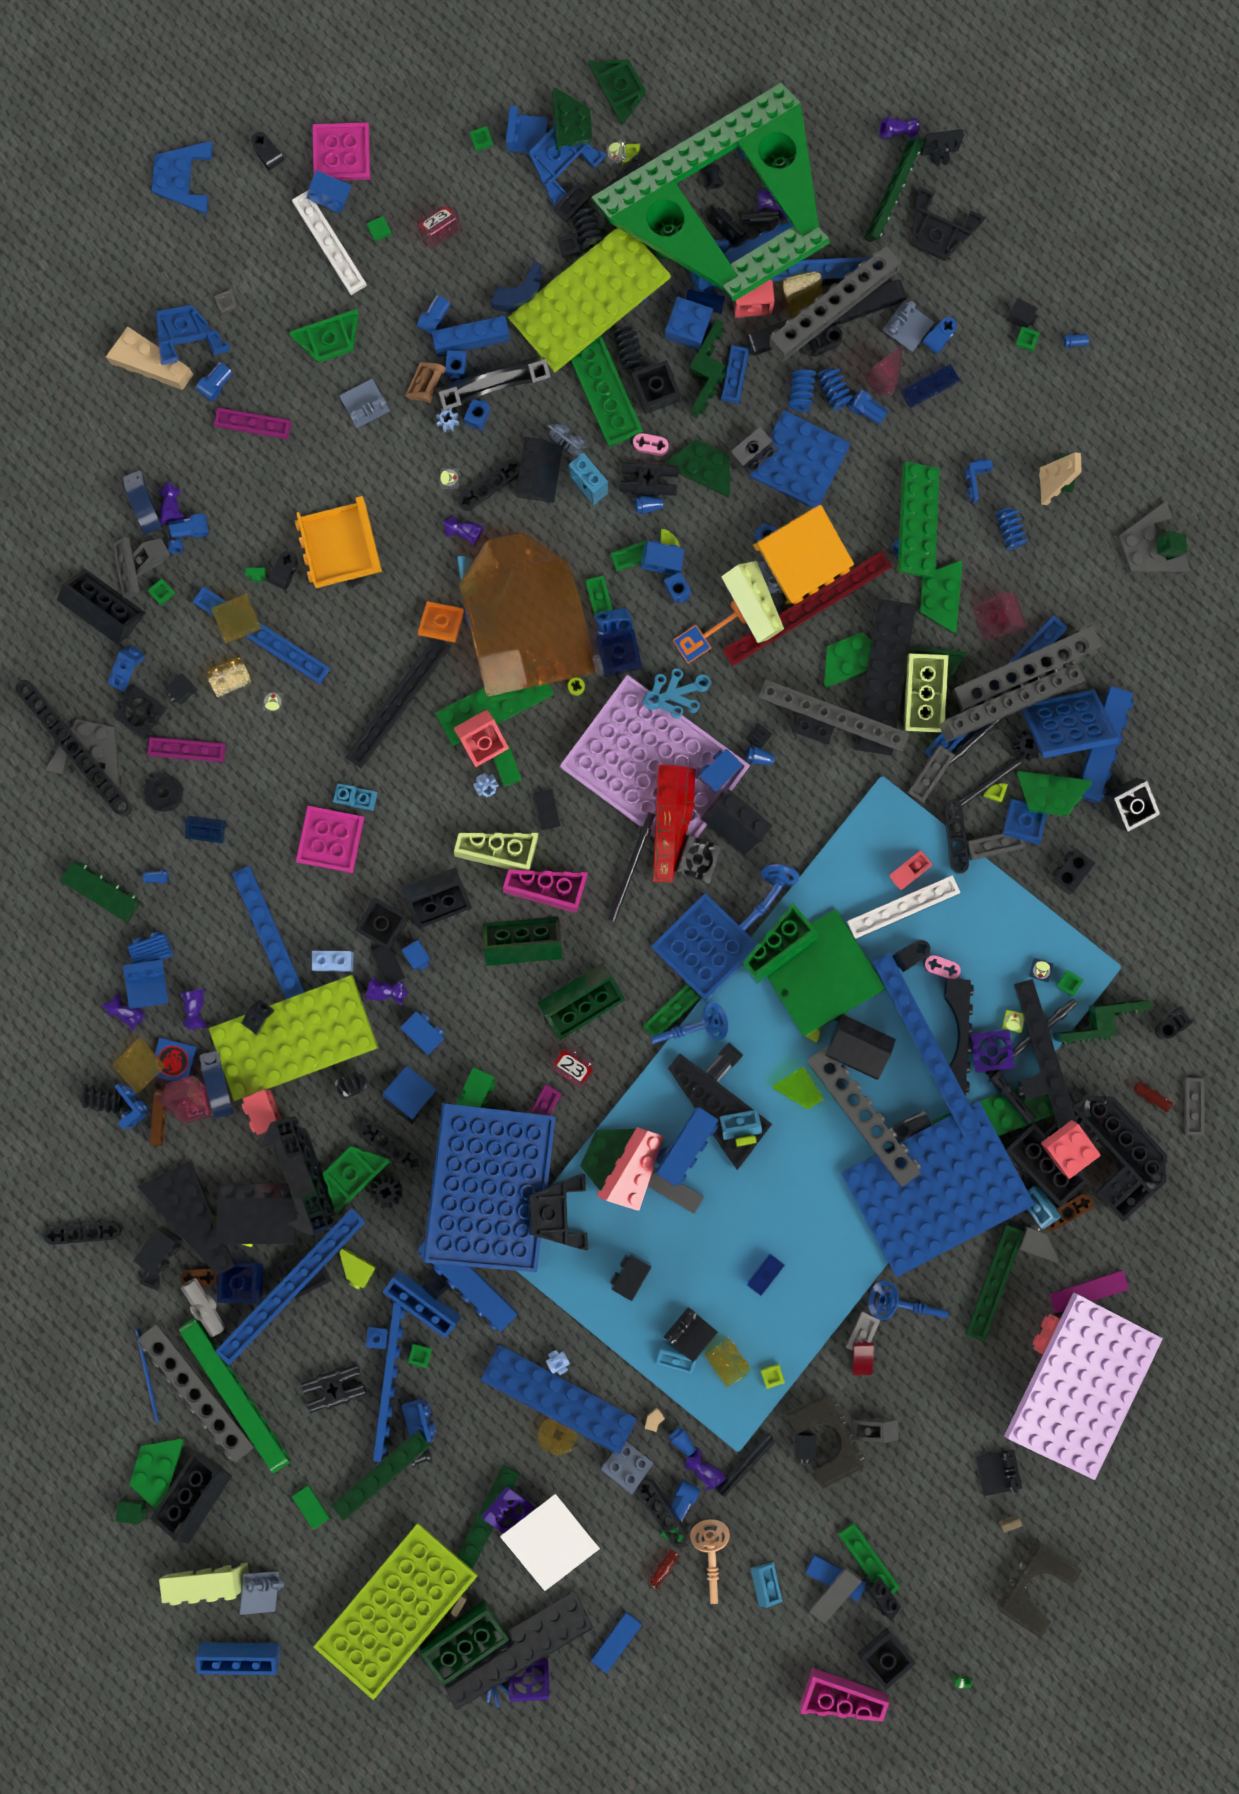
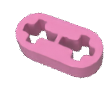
(649, 449)
(944, 963)

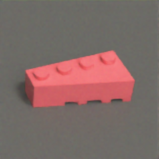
(633, 1170)

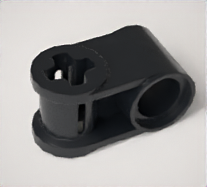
(268, 152)
(822, 343)
(282, 573)
(909, 957)
(1176, 1022)

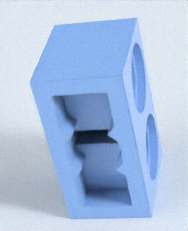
(332, 961)

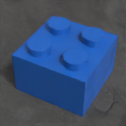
(688, 323)

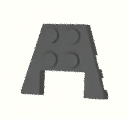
(1140, 546)
(99, 741)

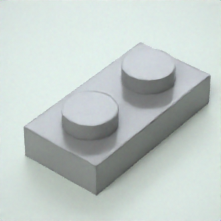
(863, 1330)

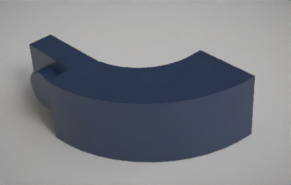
(512, 299)
(141, 502)
(216, 1084)

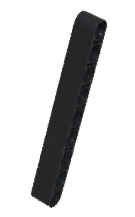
(881, 298)
(69, 740)

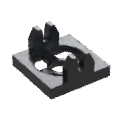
(946, 142)
(151, 719)
(681, 866)

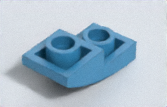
(355, 797)

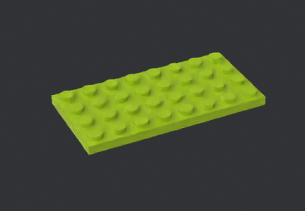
(589, 297)
(296, 1039)
(395, 1611)

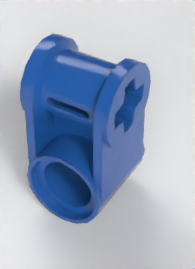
(939, 336)
(613, 621)

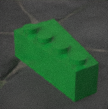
(781, 944)
(476, 1089)

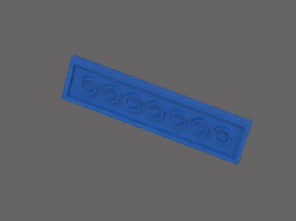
(558, 1399)

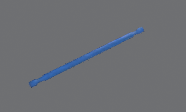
(147, 1378)

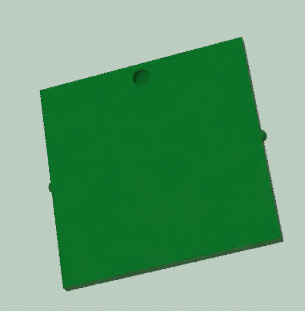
(825, 977)

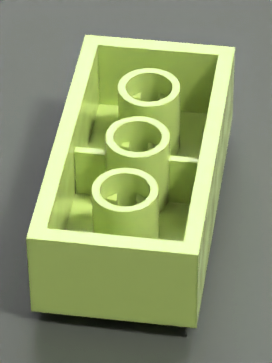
(935, 684)

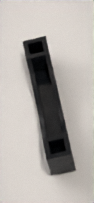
(515, 374)
(957, 995)

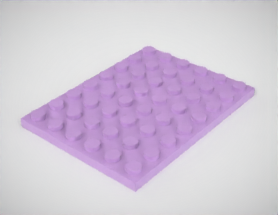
(626, 745)
(1083, 1386)

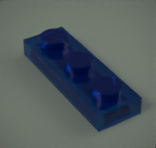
(930, 386)

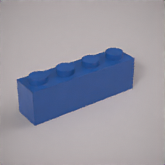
(471, 335)
(686, 1146)
(422, 1304)
(238, 1658)

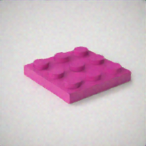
(342, 150)
(330, 839)

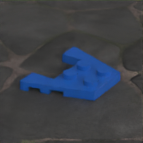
(551, 162)
(173, 175)
(183, 326)

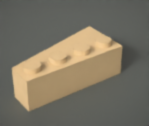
(143, 357)

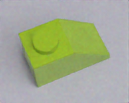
(356, 1269)

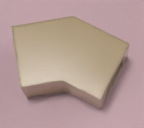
(653, 1420)

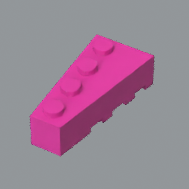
(550, 888)
(837, 1696)

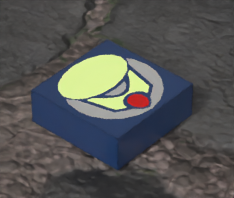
(1041, 970)

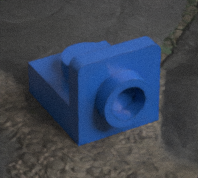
(376, 1337)

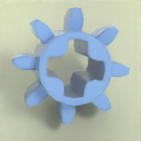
(450, 423)
(485, 785)
(558, 1362)

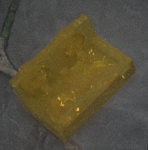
(228, 676)
(728, 1362)

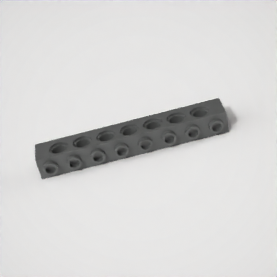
(786, 347)
(1087, 638)
(1011, 702)
(834, 715)
(912, 1167)
(207, 1394)

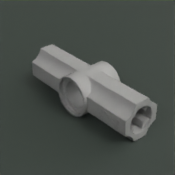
(203, 1307)

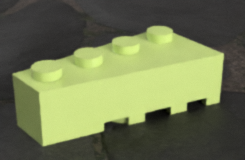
(753, 600)
(498, 849)
(203, 1585)

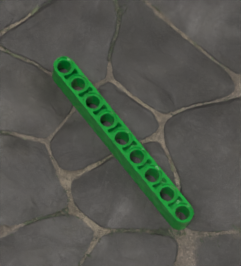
(235, 1395)

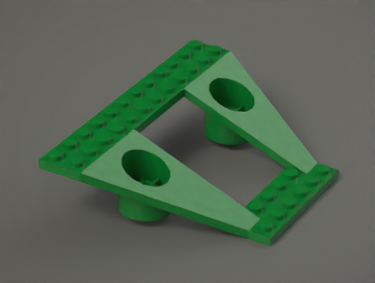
(658, 214)

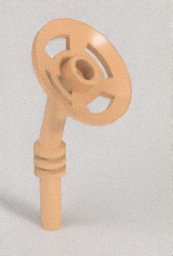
(710, 1542)

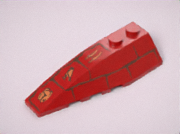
(672, 817)

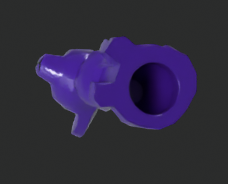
(892, 127)
(766, 200)
(169, 508)
(467, 530)
(381, 991)
(193, 1004)
(130, 1016)
(706, 1472)

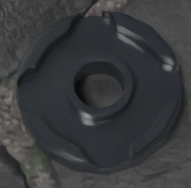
(152, 793)

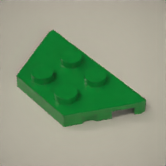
(328, 337)
(941, 596)
(846, 659)
(1052, 793)
(351, 1174)
(156, 1470)

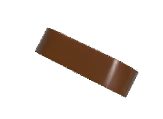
(200, 1272)

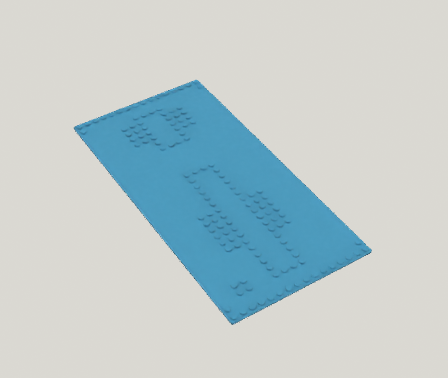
(791, 1185)

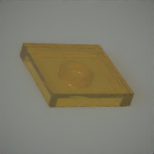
(801, 291)
(236, 618)
(138, 1065)

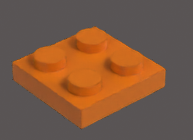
(440, 621)

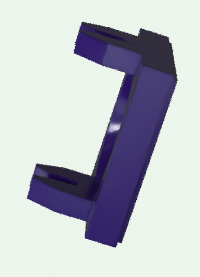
(1003, 1035)
(501, 1504)
(542, 1694)

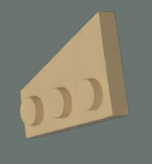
(1057, 474)

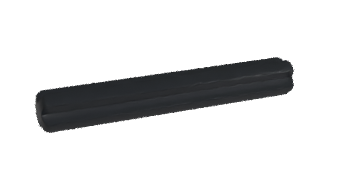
(740, 1471)

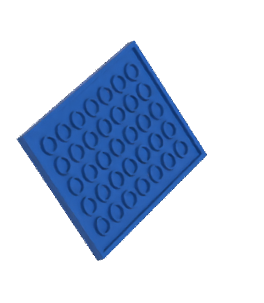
(482, 1187)
(959, 1193)

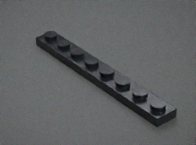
(398, 702)
(1045, 1052)

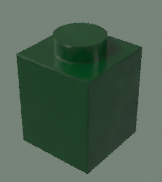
(1171, 544)
(131, 1511)

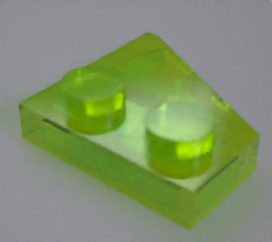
(800, 1088)

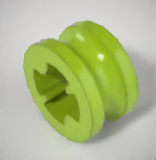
(581, 684)

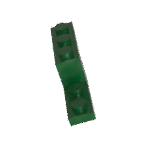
(708, 369)
(1102, 1021)

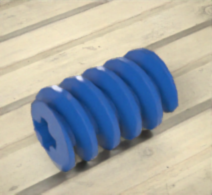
(834, 388)
(800, 390)
(1011, 527)

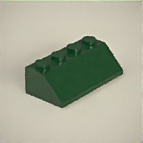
(522, 941)
(581, 1001)
(463, 1642)

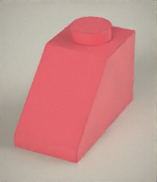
(910, 870)

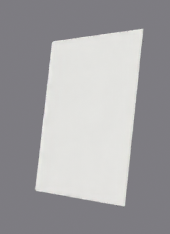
(550, 1542)

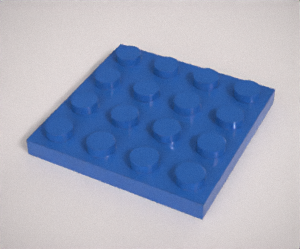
(804, 461)
(1070, 724)
(705, 947)

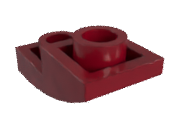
(863, 1358)

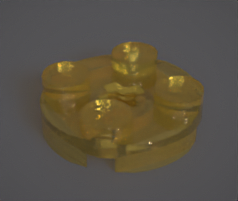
(551, 1444)

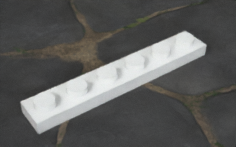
(329, 243)
(903, 907)

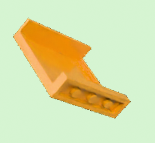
(338, 544)
(805, 554)

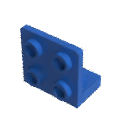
(524, 131)
(145, 984)
(139, 1108)
(417, 1417)

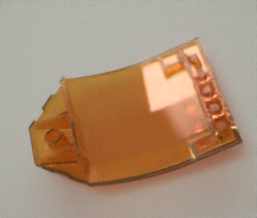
(525, 616)

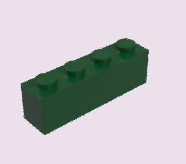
(100, 892)

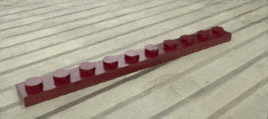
(812, 606)

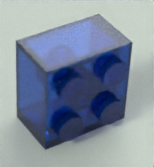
(619, 652)
(241, 1284)

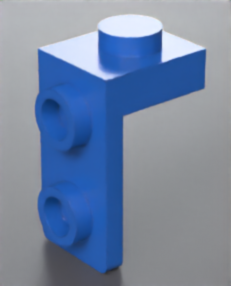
(977, 467)
(124, 666)

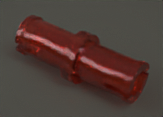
(1153, 1096)
(664, 1569)

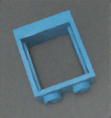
(585, 473)

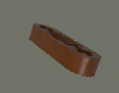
(158, 1120)
(1082, 1210)

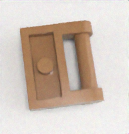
(425, 381)

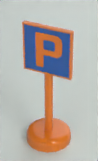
(693, 642)

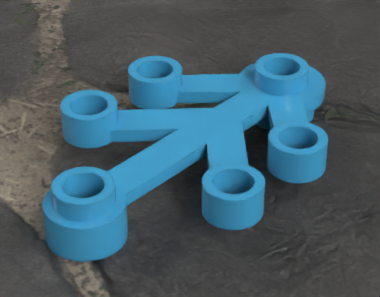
(675, 694)

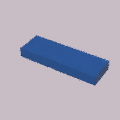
(735, 374)
(827, 1573)
(616, 1642)

